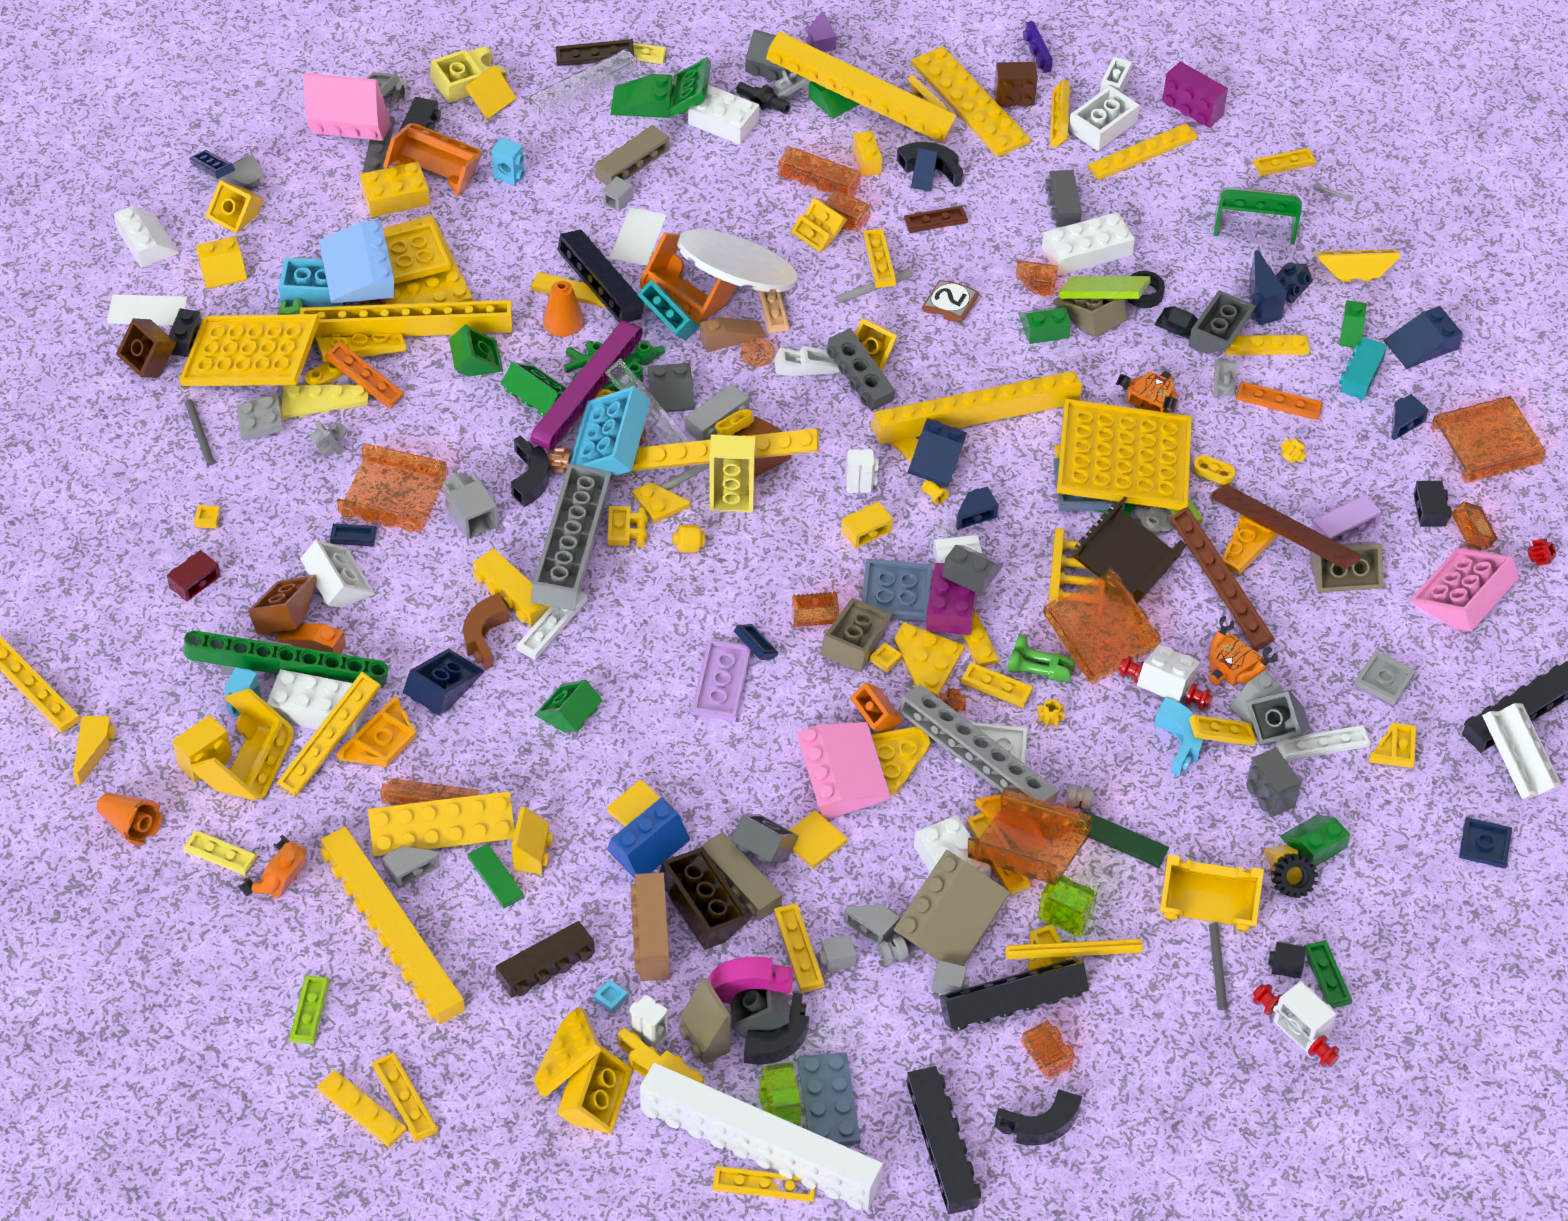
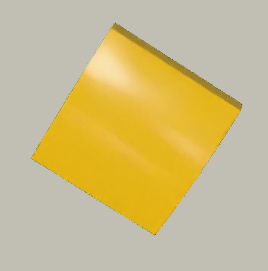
(818, 225)
(632, 803)

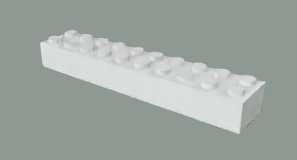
(760, 1137)

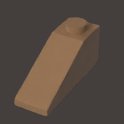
(727, 332)

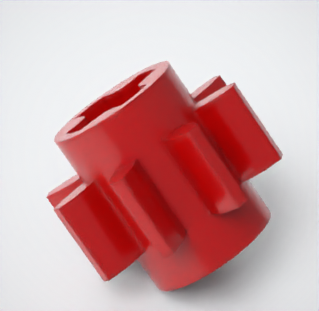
(1542, 551)

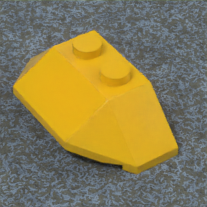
(1358, 263)

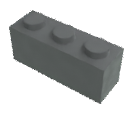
(1063, 197)

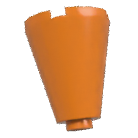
(563, 311)
(130, 816)

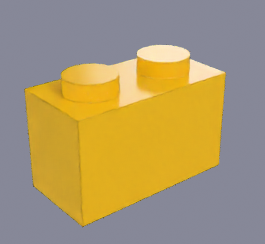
(867, 153)
(867, 524)

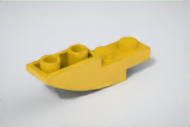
(642, 1057)

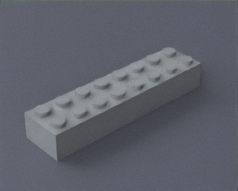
(571, 537)

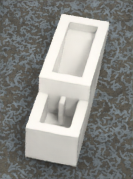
(804, 362)

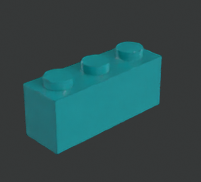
(668, 310)
(1362, 368)

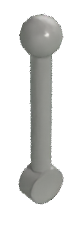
(1317, 186)

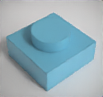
(610, 996)

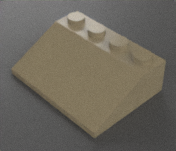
(952, 910)

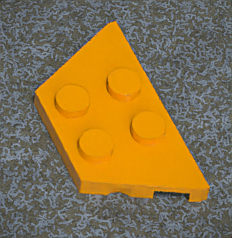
(380, 737)

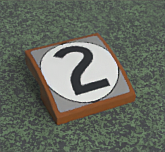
(950, 300)

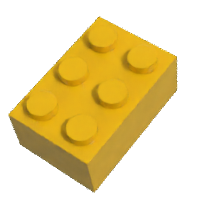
(394, 189)

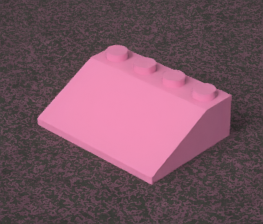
(345, 106)
(1466, 587)
(843, 767)

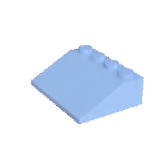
(357, 263)

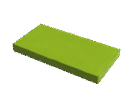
(1104, 287)

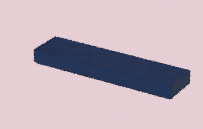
(212, 164)

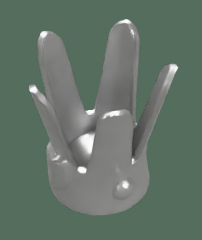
(400, 88)

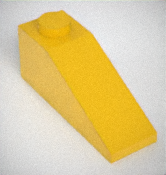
(92, 744)

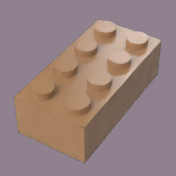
(650, 927)

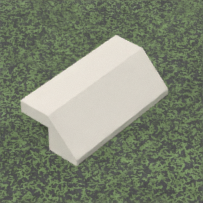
(1522, 751)

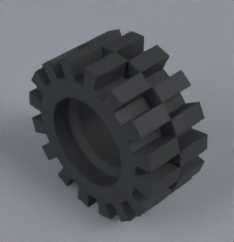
(1306, 882)

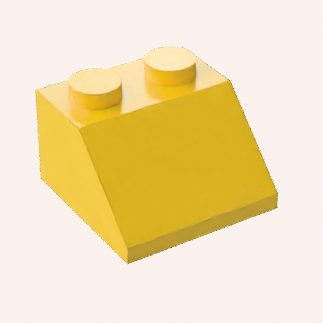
(221, 262)
(531, 842)

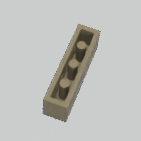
(632, 155)
(743, 877)

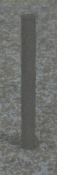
(199, 432)
(1218, 966)

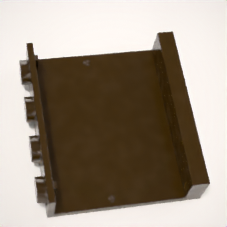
(1127, 549)

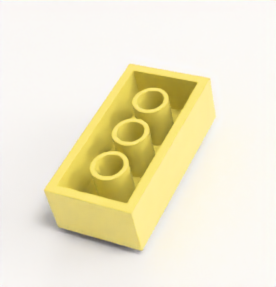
(732, 473)

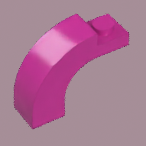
(749, 973)

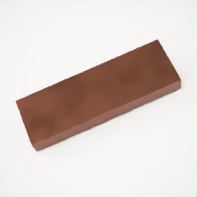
(935, 219)

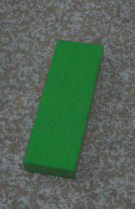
(495, 876)
(1327, 974)

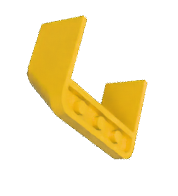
(261, 754)

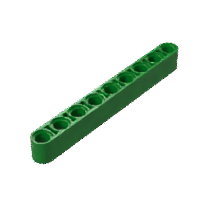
(248, 655)

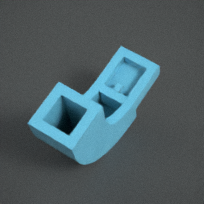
(1175, 719)

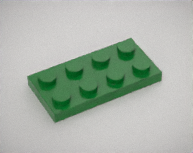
(689, 87)

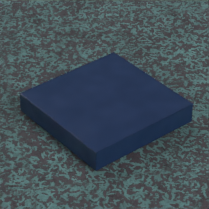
(1485, 842)

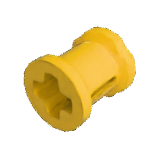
(935, 491)

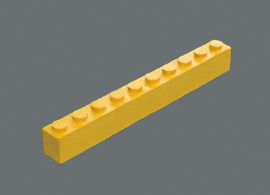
(860, 87)
(414, 319)
(977, 406)
(392, 926)

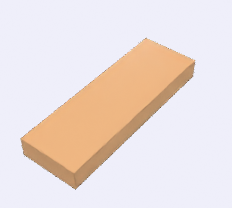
(774, 311)

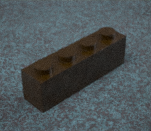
(545, 959)

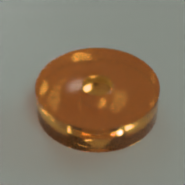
(757, 345)

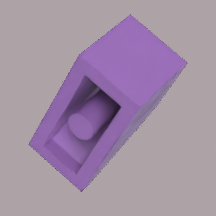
(821, 34)

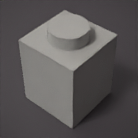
(617, 193)
(837, 953)
(949, 978)

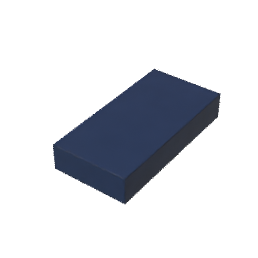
(924, 169)
(353, 534)
(756, 641)

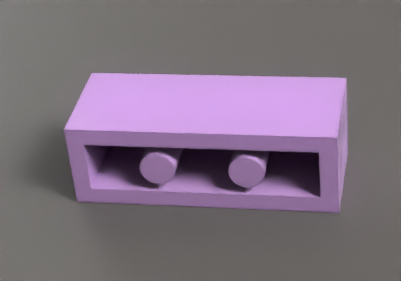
(1348, 519)

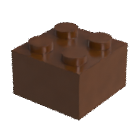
(1015, 84)
(146, 348)

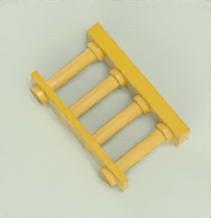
(1060, 561)

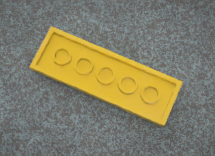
(442, 823)

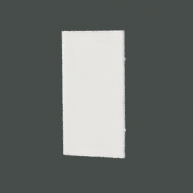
(638, 236)
(159, 309)

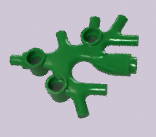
(644, 355)

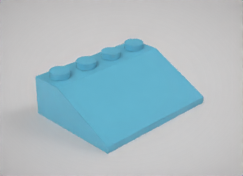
(611, 431)

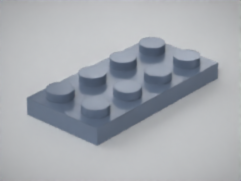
(829, 1097)

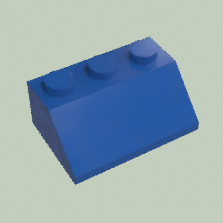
(649, 839)

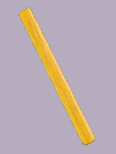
(1066, 949)

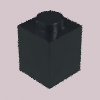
(1287, 960)

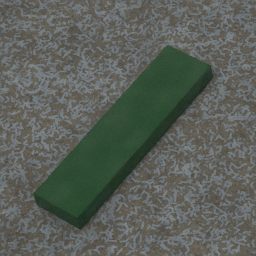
(1127, 841)

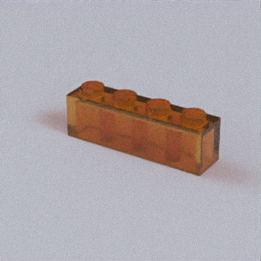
(818, 172)

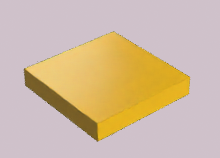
(490, 91)
(816, 839)

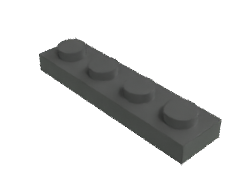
(377, 151)

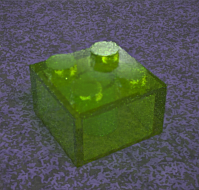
(1068, 905)
(780, 1092)

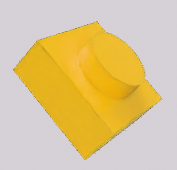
(207, 516)
(886, 657)

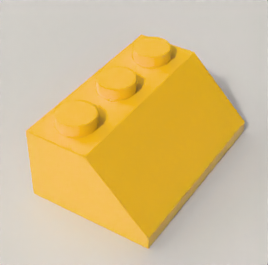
(596, 1093)

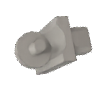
(790, 84)
(1224, 377)
(326, 439)

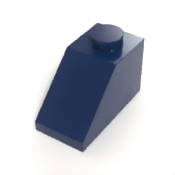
(1407, 415)
(977, 508)

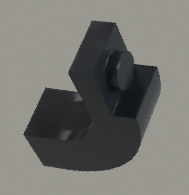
(946, 162)
(535, 480)
(779, 1044)
(1044, 1127)

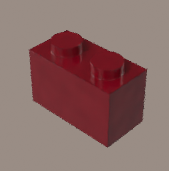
(193, 575)

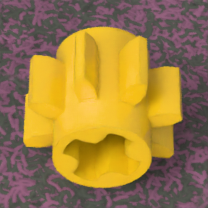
(1293, 450)
(1051, 712)

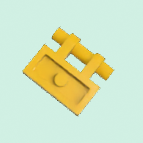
(619, 526)

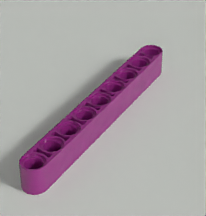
(585, 386)

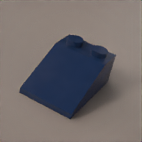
(1265, 292)
(1425, 338)
(937, 452)
(441, 681)

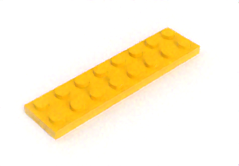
(970, 101)

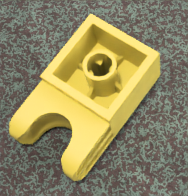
(458, 69)

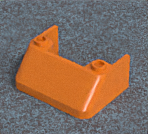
(435, 153)
(666, 269)

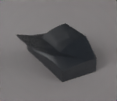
(1177, 321)

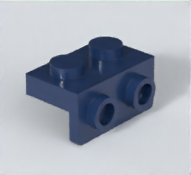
(1294, 279)

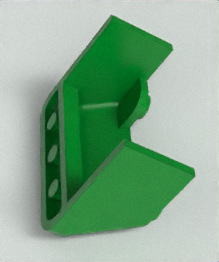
(1259, 202)

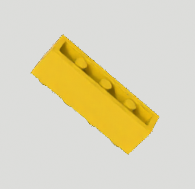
(511, 585)

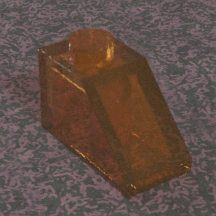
(1037, 277)

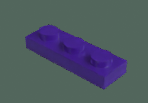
(1037, 47)

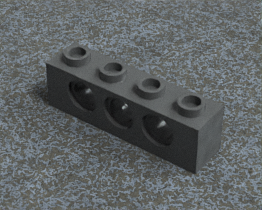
(869, 373)

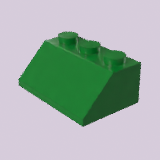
(532, 386)

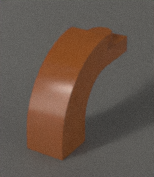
(478, 622)

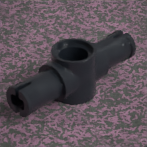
(763, 96)

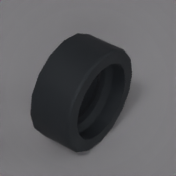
(1151, 300)

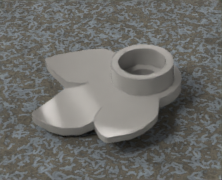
(1154, 519)

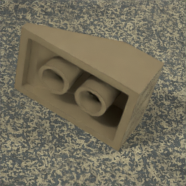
(1094, 315)
(855, 634)
(706, 1024)

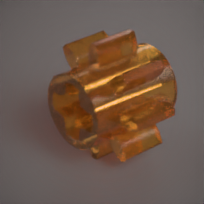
(954, 699)

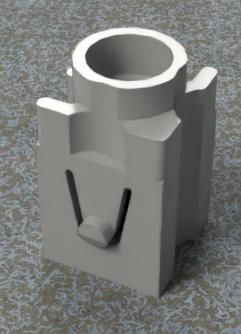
(470, 504)

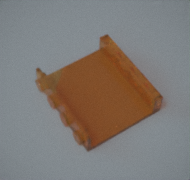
(1490, 438)
(394, 488)
(1102, 626)
(1031, 838)

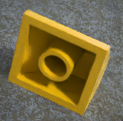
(233, 206)
(876, 340)

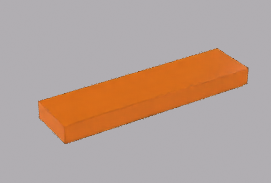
(364, 375)
(1279, 400)

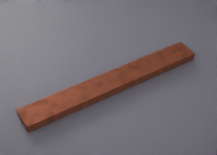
(1286, 526)
(1222, 579)

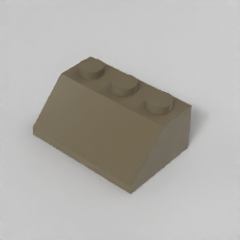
(1360, 576)

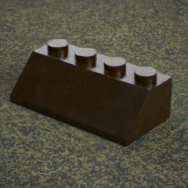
(703, 897)

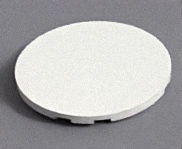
(737, 260)

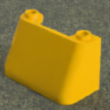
(1211, 893)

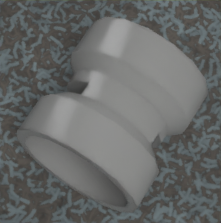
(1079, 797)
(892, 950)

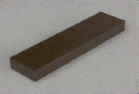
(591, 52)

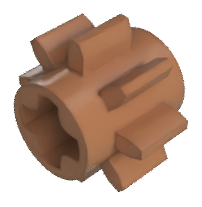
(559, 460)

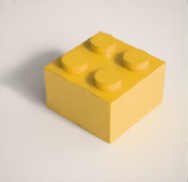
(200, 743)

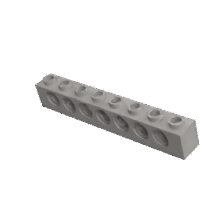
(973, 746)

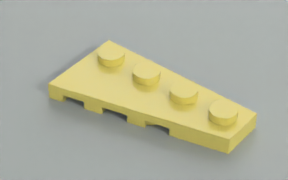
(311, 399)

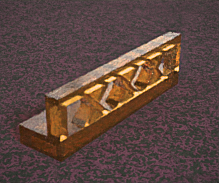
(408, 792)

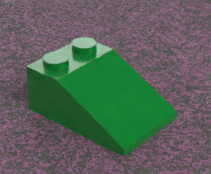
(643, 97)

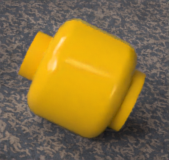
(688, 538)

